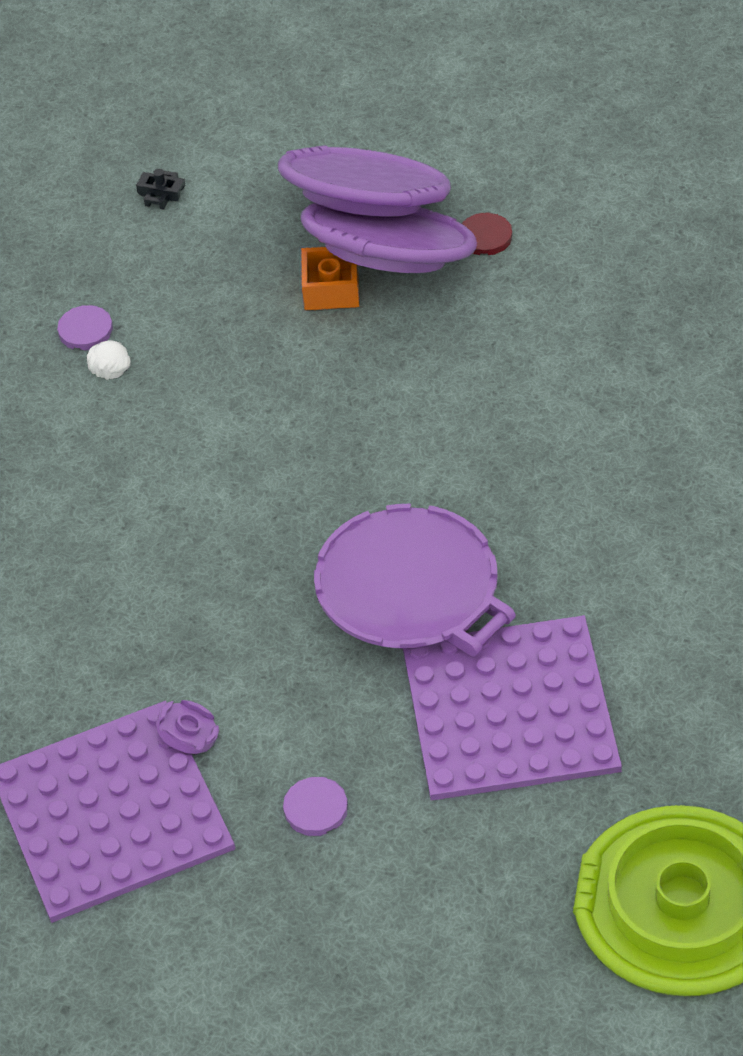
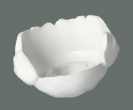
(108, 359)

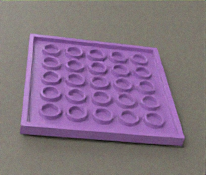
(514, 712)
(109, 813)

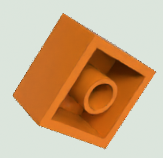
(328, 280)

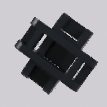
(155, 185)

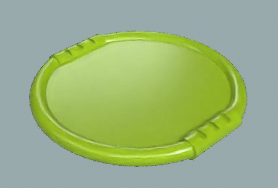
(666, 900)

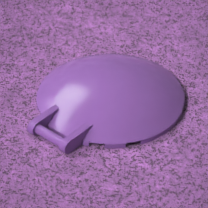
(410, 579)

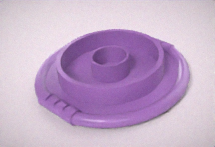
(363, 180)
(392, 243)

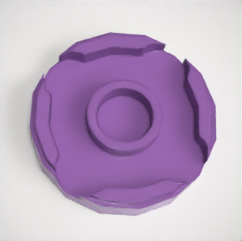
(84, 327)
(187, 727)
(315, 806)

